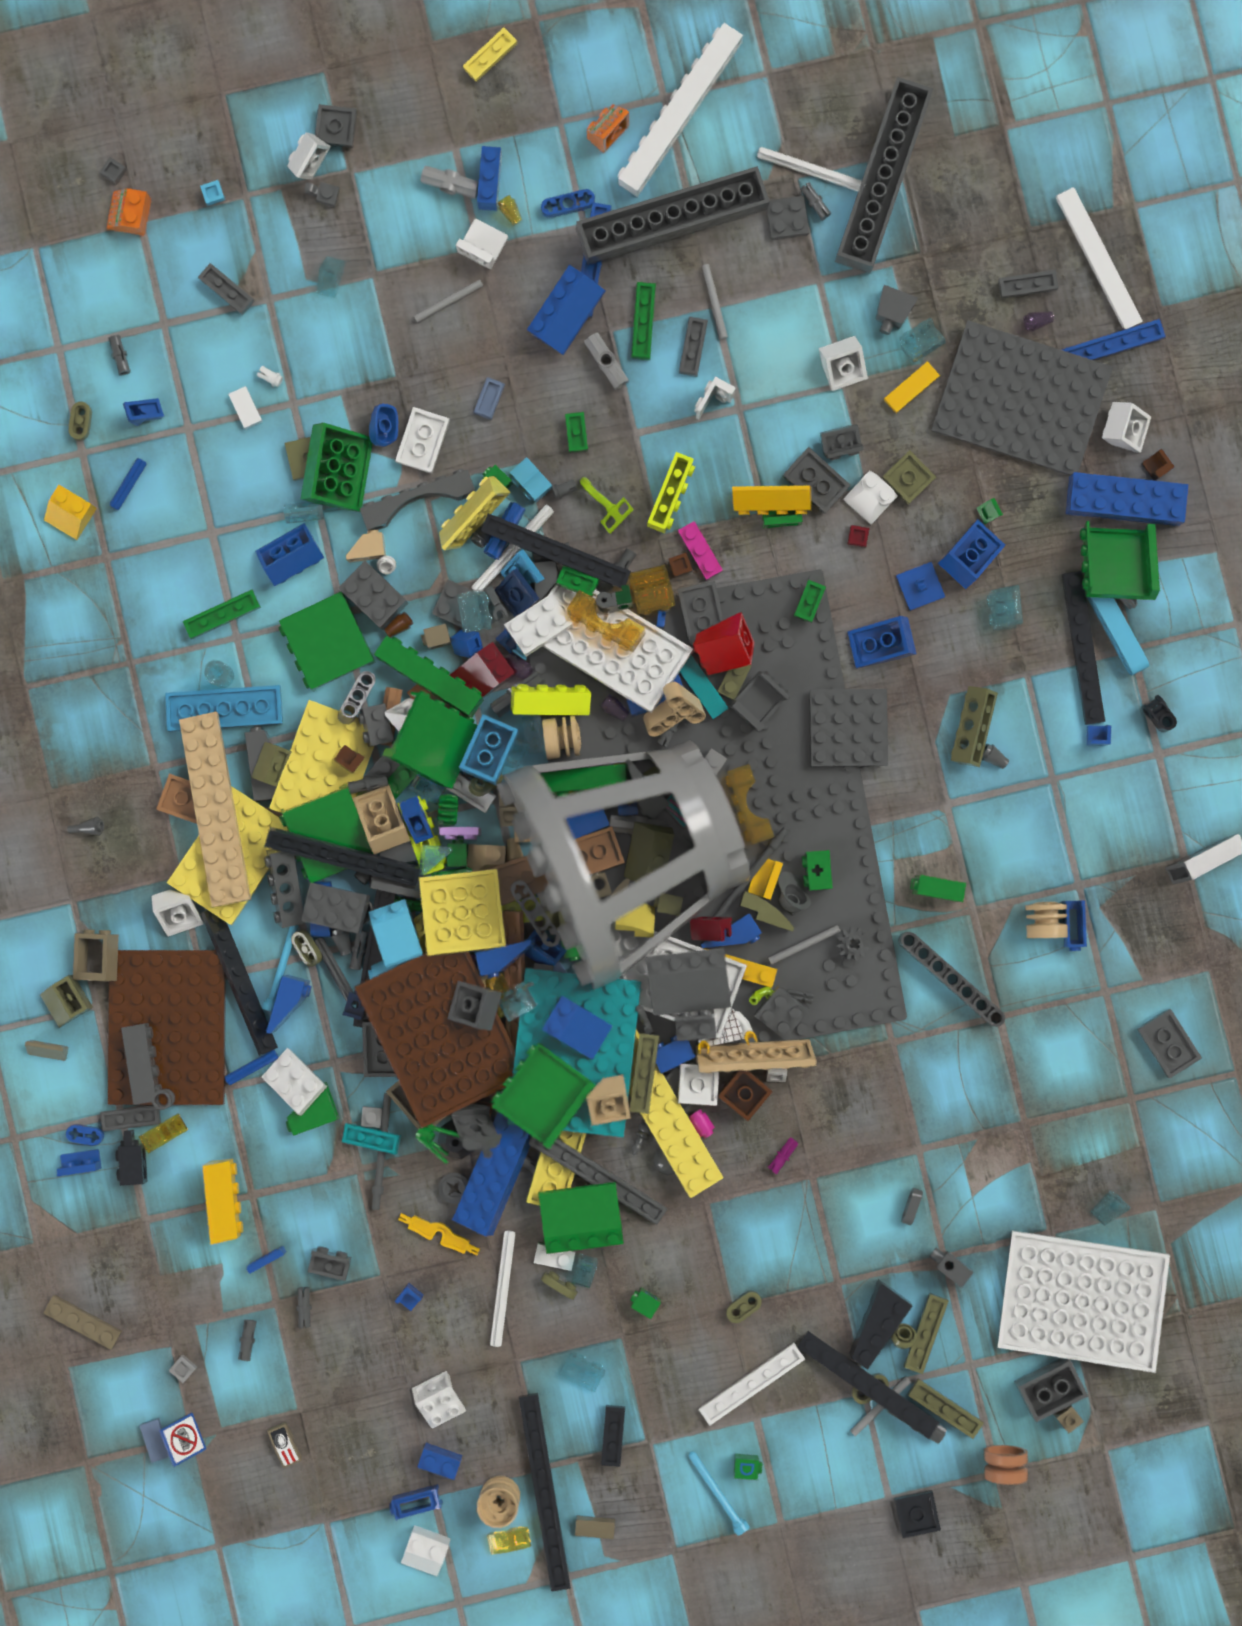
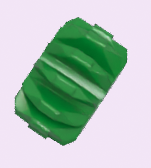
(447, 810)

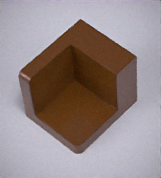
(1158, 465)
(348, 759)

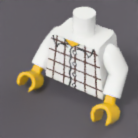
(734, 1029)

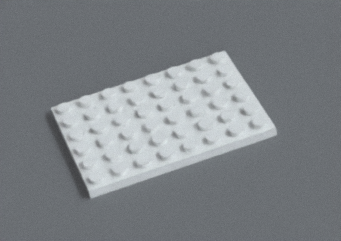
(1083, 1301)

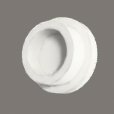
(386, 564)

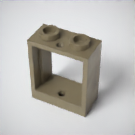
(109, 956)

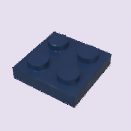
(516, 593)

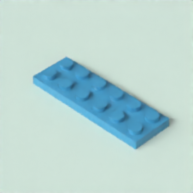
(234, 705)

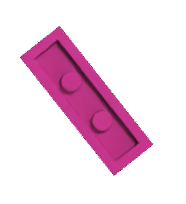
(700, 550)

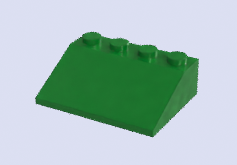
(336, 467)
(581, 1218)

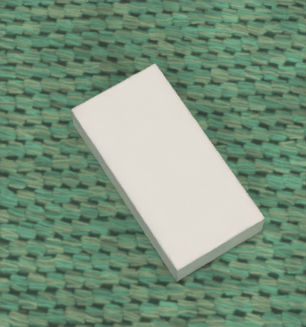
(245, 407)

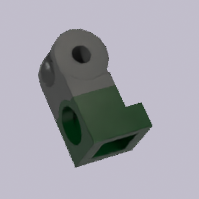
(614, 601)

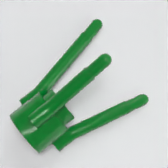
(426, 1136)

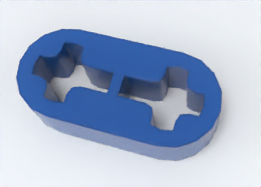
(85, 1130)

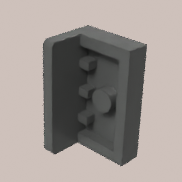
(841, 442)
(375, 725)
(329, 1264)

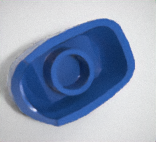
(383, 425)

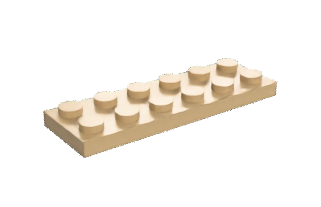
(756, 1056)

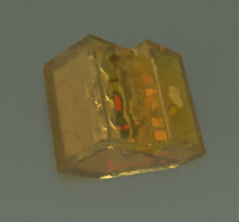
(651, 589)

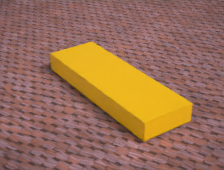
(911, 387)

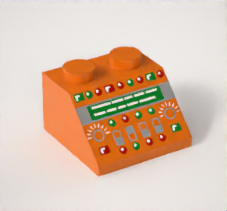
(608, 127)
(129, 211)

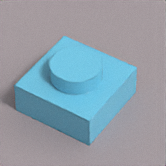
(212, 192)

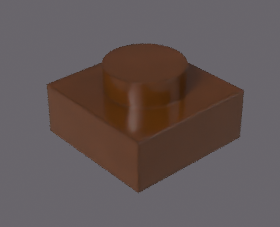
(680, 565)

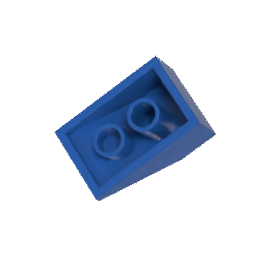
(971, 554)
(882, 642)
(289, 997)
(577, 1027)

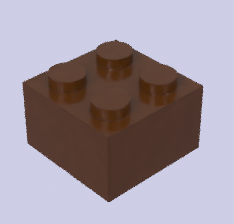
(744, 1093)

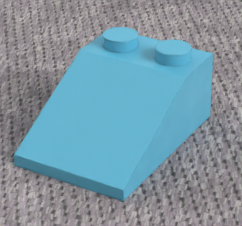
(395, 933)

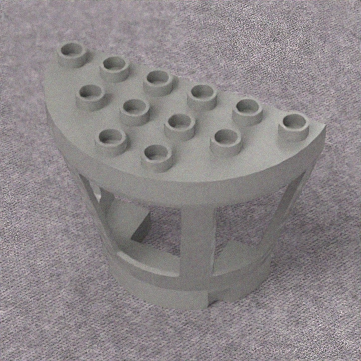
(569, 886)

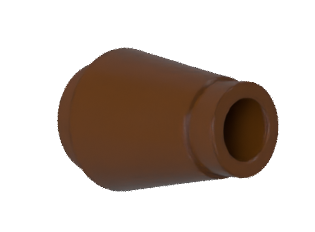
(399, 624)

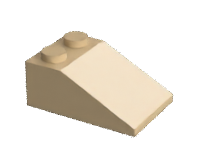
(381, 819)

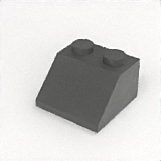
(474, 1005)

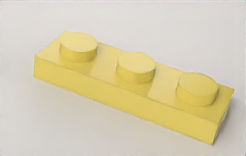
(490, 54)

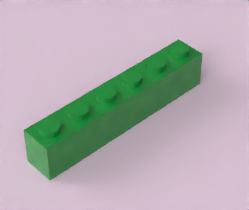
(428, 676)
(583, 779)

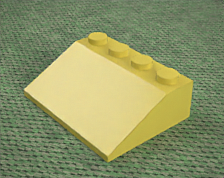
(472, 513)

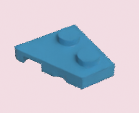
(525, 566)

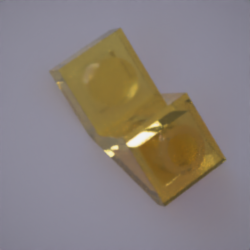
(163, 1133)

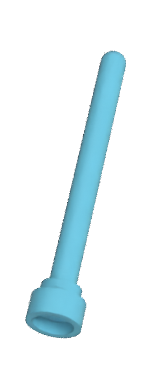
(269, 1003)
(739, 1525)

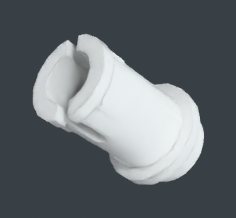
(270, 376)

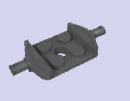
(476, 1118)

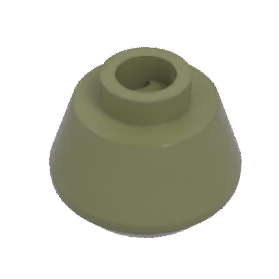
(904, 1336)

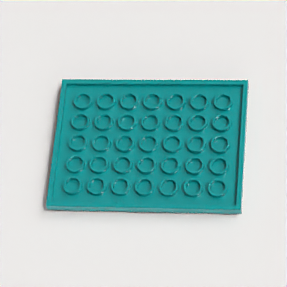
(611, 1003)

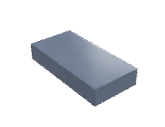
(489, 398)
(153, 1440)

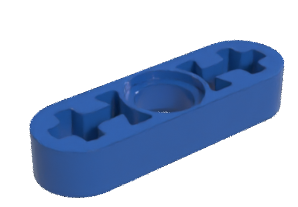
(553, 201)

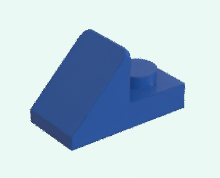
(143, 410)

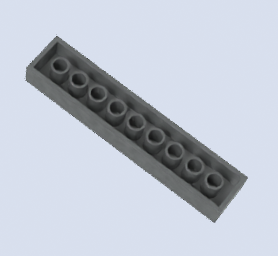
(884, 175)
(672, 215)

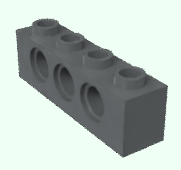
(292, 915)

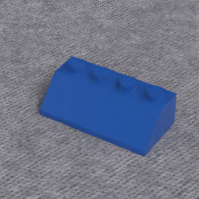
(566, 310)

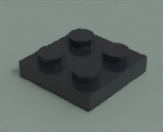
(917, 1514)

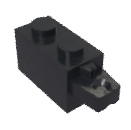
(131, 1161)

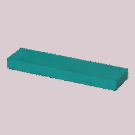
(703, 688)

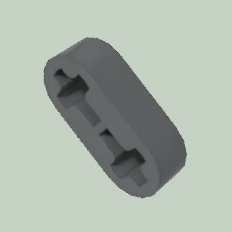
(911, 1206)

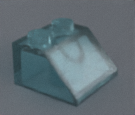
(1005, 608)

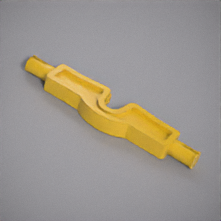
(428, 1230)

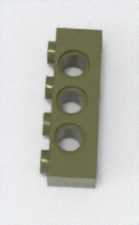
(980, 719)

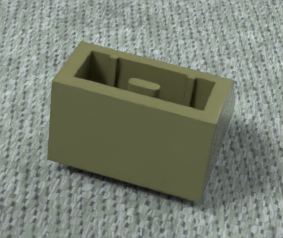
(66, 1000)

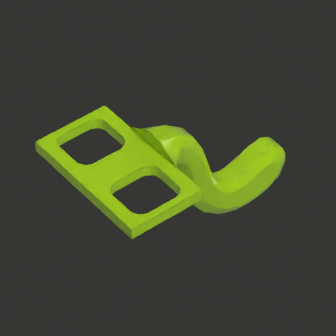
(612, 509)

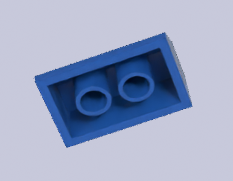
(289, 554)

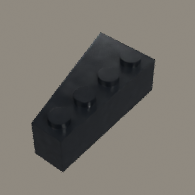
(879, 1323)

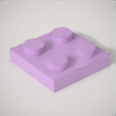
(469, 833)

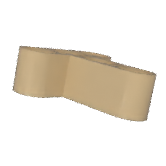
(678, 705)

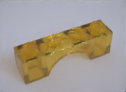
(627, 633)
(757, 828)

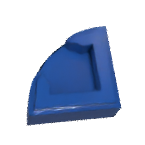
(661, 619)

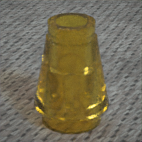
(510, 210)

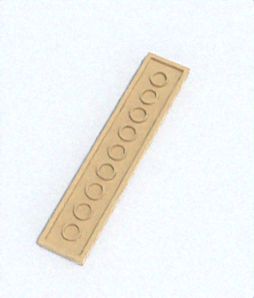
(215, 809)

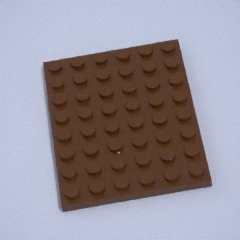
(186, 1007)
(435, 1058)

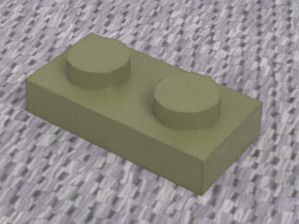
(733, 681)

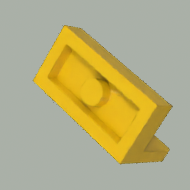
(766, 879)

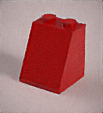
(725, 645)

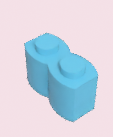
(531, 480)

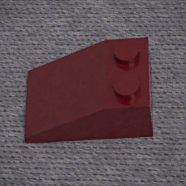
(485, 670)

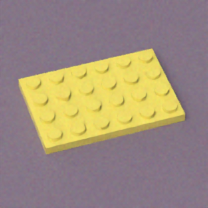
(311, 765)
(253, 829)

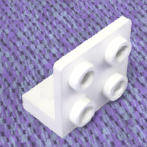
(482, 243)
(722, 390)
(437, 1400)

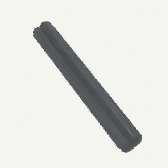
(334, 968)

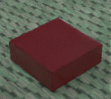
(858, 536)

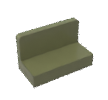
(271, 764)

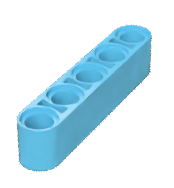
(1119, 634)

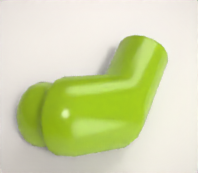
(759, 994)

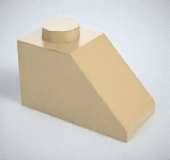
(368, 547)

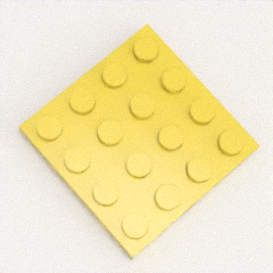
(462, 912)

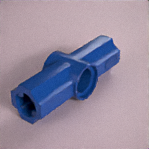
(496, 546)

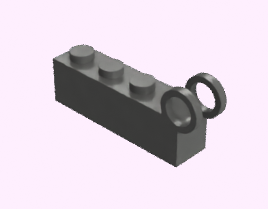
(142, 1066)

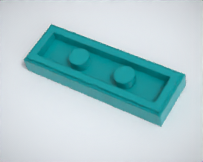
(371, 1138)

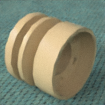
(561, 737)
(1046, 920)
(491, 1509)

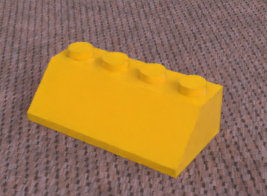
(771, 499)
(222, 1200)

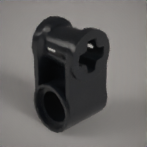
(1157, 714)

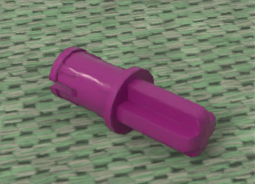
(783, 1155)

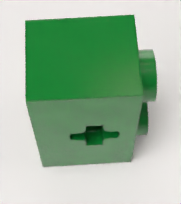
(824, 878)

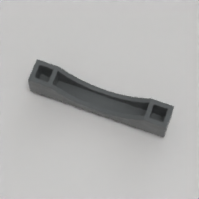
(380, 514)

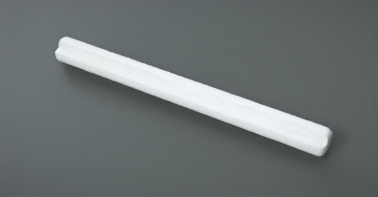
(809, 169)
(511, 551)
(502, 1288)

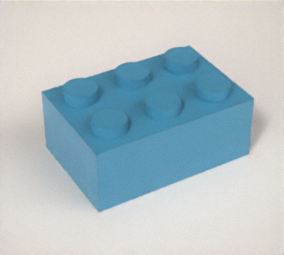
(489, 749)

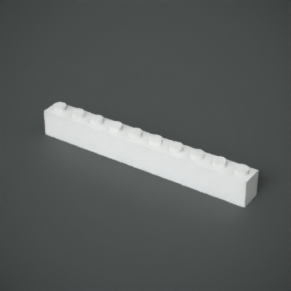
(680, 109)

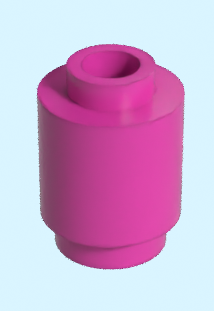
(702, 1124)

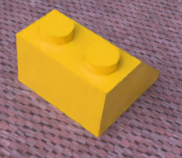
(68, 512)

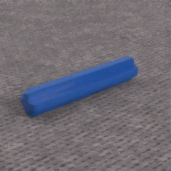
(127, 484)
(251, 1067)

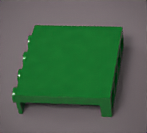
(1120, 563)
(326, 641)
(432, 740)
(329, 819)
(543, 1094)

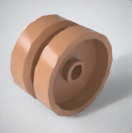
(1006, 1464)

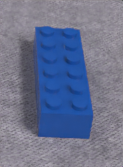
(1126, 499)
(493, 1179)

